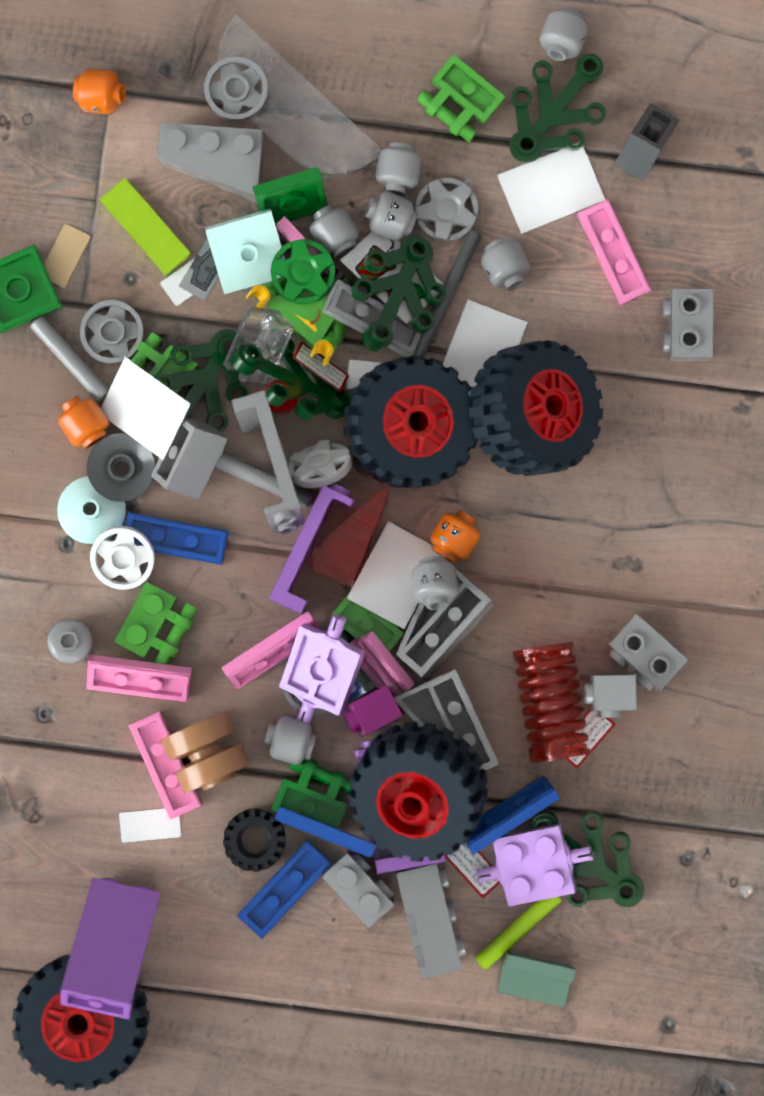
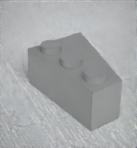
(214, 154)
(437, 633)
(448, 706)
(430, 919)

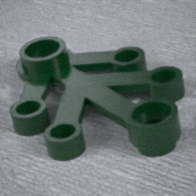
(553, 112)
(400, 287)
(204, 379)
(330, 401)
(598, 866)

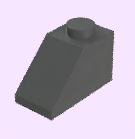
(646, 142)

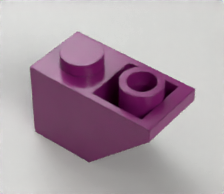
(372, 712)

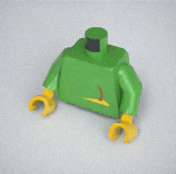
(309, 321)

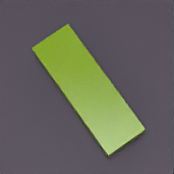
(145, 227)

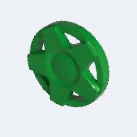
(302, 271)

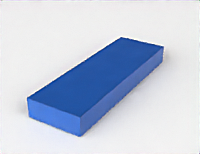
(181, 538)
(512, 813)
(325, 831)
(284, 889)

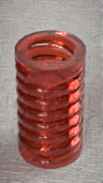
(551, 702)

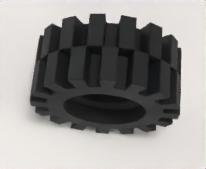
(244, 859)

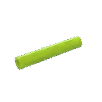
(516, 931)

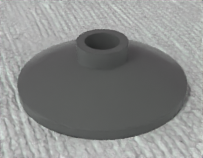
(104, 461)

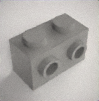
(689, 325)
(190, 458)
(646, 654)
(610, 694)
(358, 889)

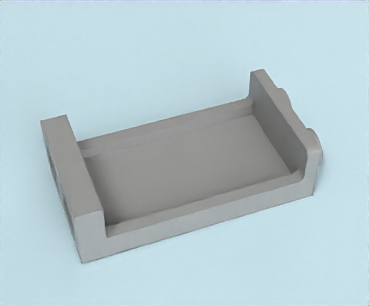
(255, 414)

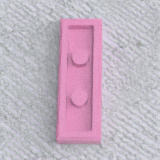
(613, 252)
(266, 653)
(139, 678)
(148, 738)

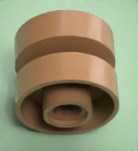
(209, 760)

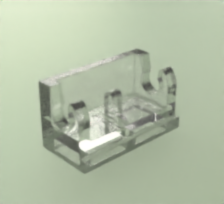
(268, 331)

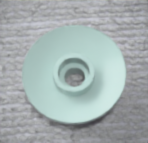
(88, 527)

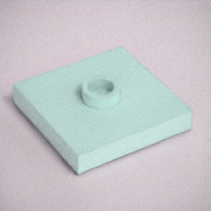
(244, 250)

